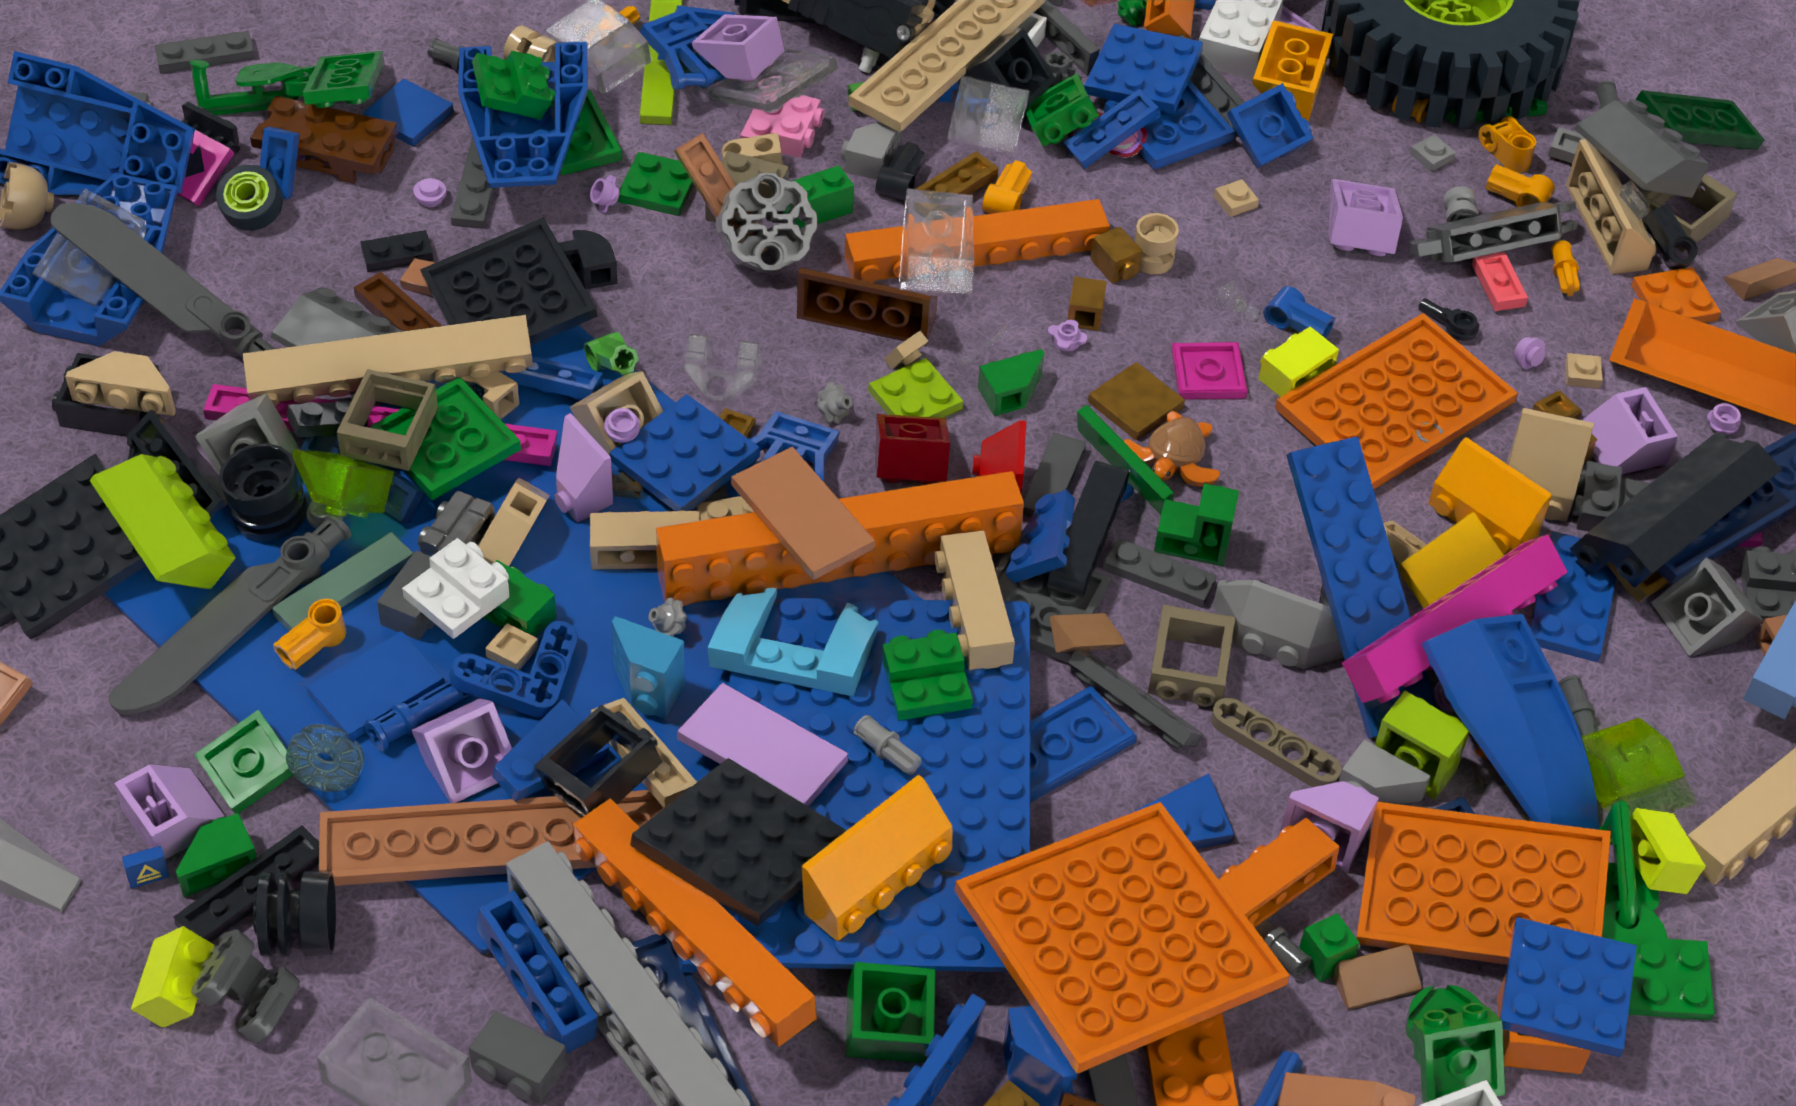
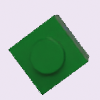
(1328, 944)

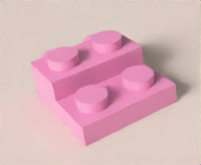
(793, 123)

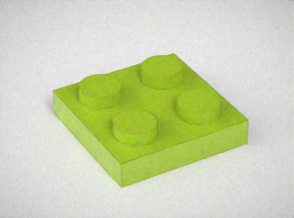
(916, 392)

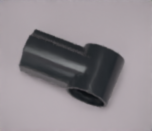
(901, 172)
(1668, 234)

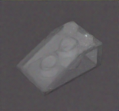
(613, 43)
(937, 243)
(75, 271)

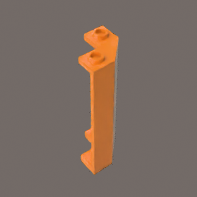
(1708, 360)

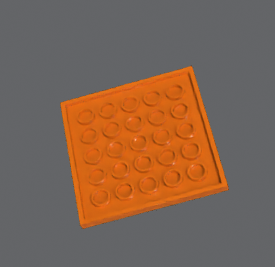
(1120, 936)

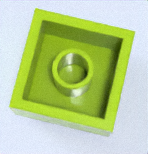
(1424, 739)

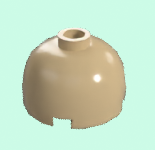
(24, 198)

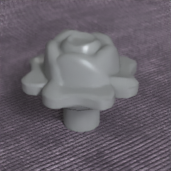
(833, 403)
(668, 617)

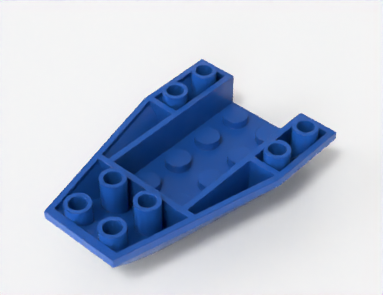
(87, 130)
(523, 148)
(65, 316)
(1517, 716)

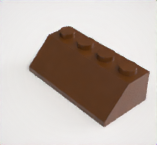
(864, 305)

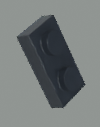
(396, 250)
(317, 418)

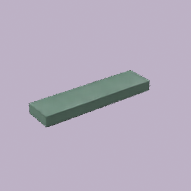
(346, 580)

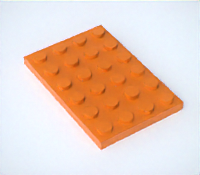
(1394, 388)
(1463, 878)

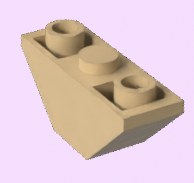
(122, 383)
(512, 522)

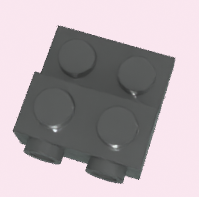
(1602, 493)
(1769, 581)

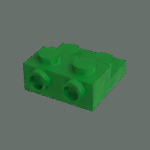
(514, 84)
(1061, 111)
(926, 675)
(1459, 1050)

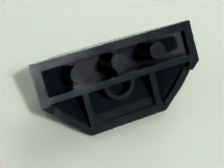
(158, 438)

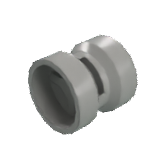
(1460, 203)

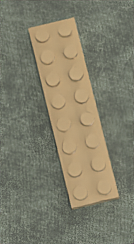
(937, 59)

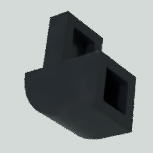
(592, 257)

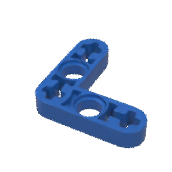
(524, 685)

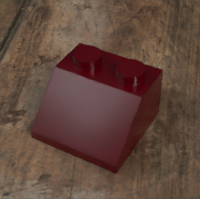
(911, 448)

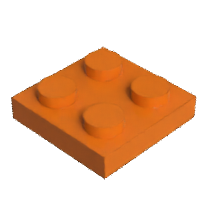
(1677, 292)

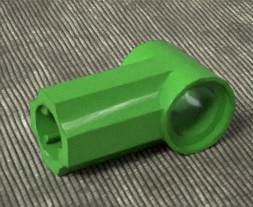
(611, 353)

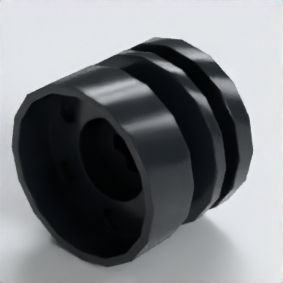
(263, 491)
(295, 913)

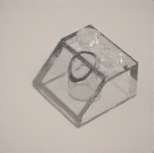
(987, 114)

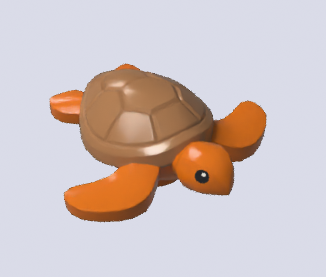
(1177, 448)

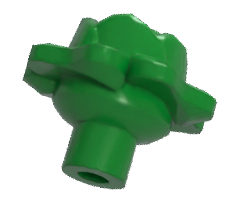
(1132, 11)

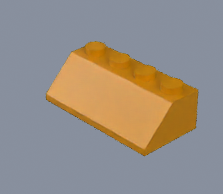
(876, 859)

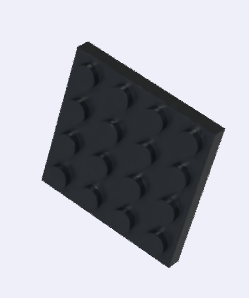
(510, 278)
(62, 550)
(737, 840)

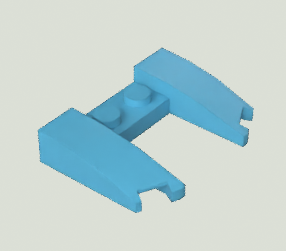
(837, 669)

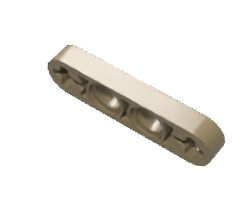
(1279, 740)

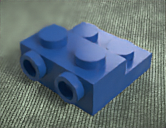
(1270, 125)

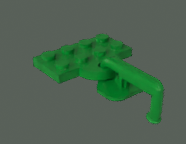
(329, 81)
(1668, 974)

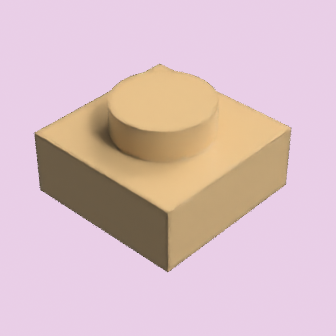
(1236, 198)
(907, 351)
(1583, 370)
(512, 647)

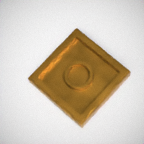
(1135, 400)

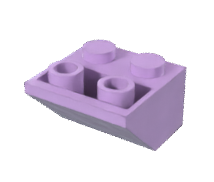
(1632, 432)
(166, 806)

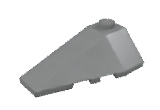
(32, 873)

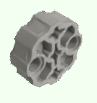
(747, 196)

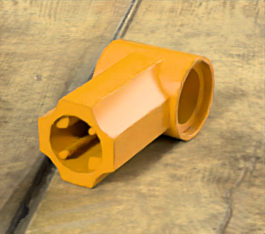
(1520, 187)
(1008, 190)
(312, 634)

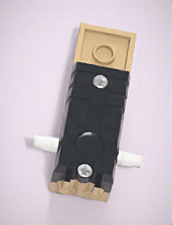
(876, 24)

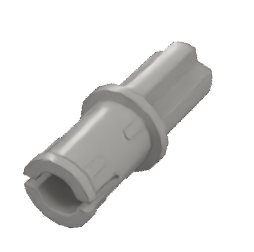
(886, 744)

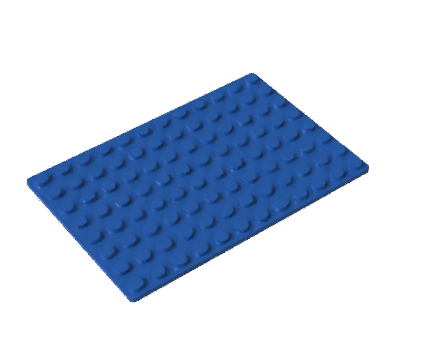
(969, 760)

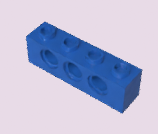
(536, 972)

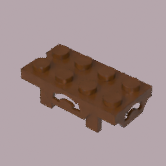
(337, 136)

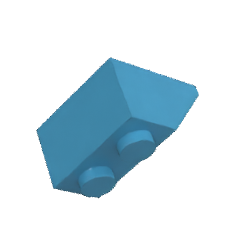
(648, 666)

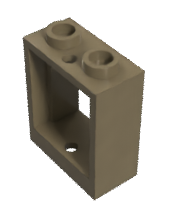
(1714, 200)
(379, 445)
(1196, 628)

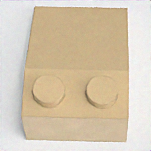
(1551, 454)

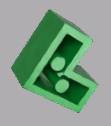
(1198, 531)

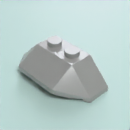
(1279, 623)

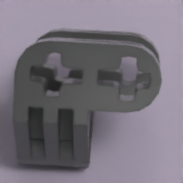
(243, 977)

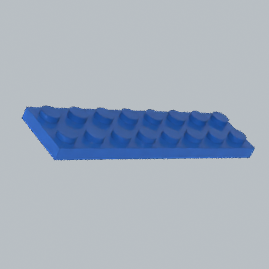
(1352, 556)

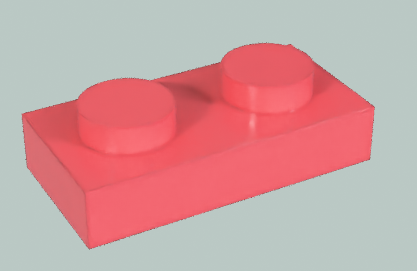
(1500, 281)

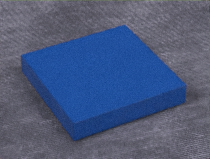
(412, 109)

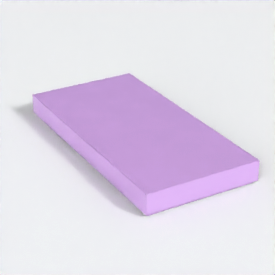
(763, 743)

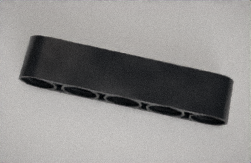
(1090, 527)

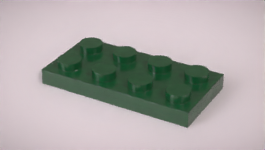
(1703, 119)

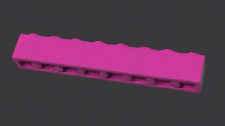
(1492, 592)

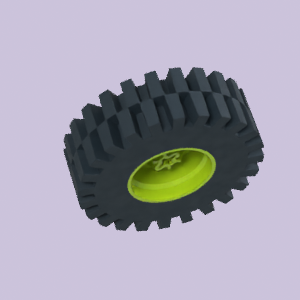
(1452, 53)

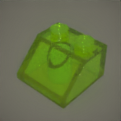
(343, 482)
(1630, 761)

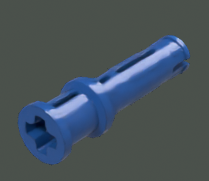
(408, 716)

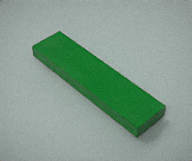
(1121, 455)

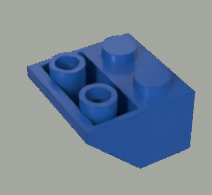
(1035, 1059)

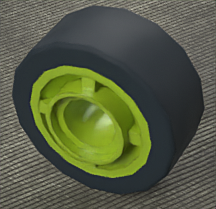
(245, 182)

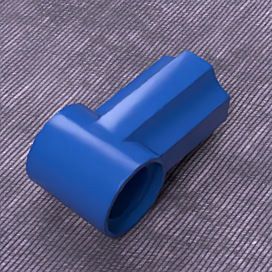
(1291, 310)

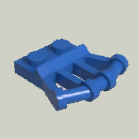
(673, 39)
(807, 438)

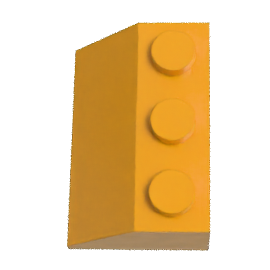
(1297, 60)
(1500, 496)

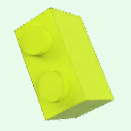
(1297, 361)
(1664, 852)
(169, 976)

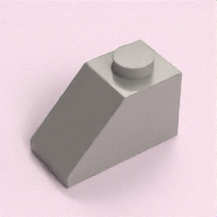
(870, 149)
(1384, 775)

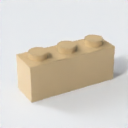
(629, 538)

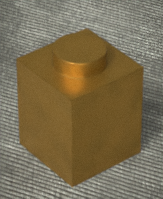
(1116, 255)
(1087, 302)

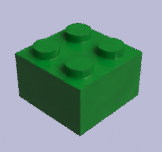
(890, 1012)

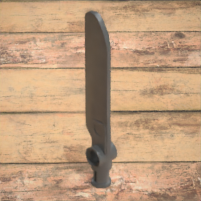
(155, 277)
(226, 620)

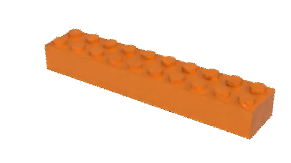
(742, 555)

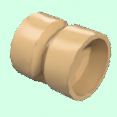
(529, 41)
(1157, 238)

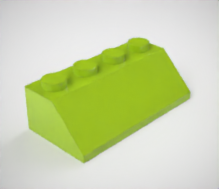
(164, 521)

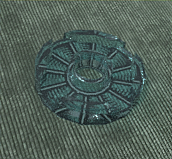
(322, 774)

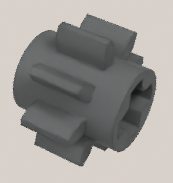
(1060, 66)

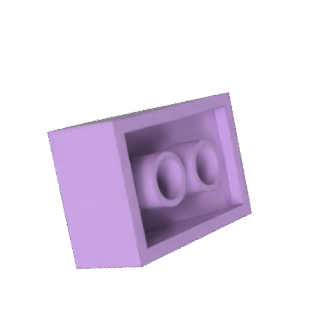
(1364, 217)

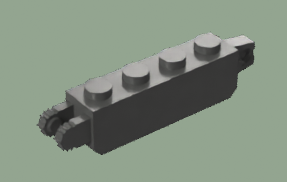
(1495, 232)

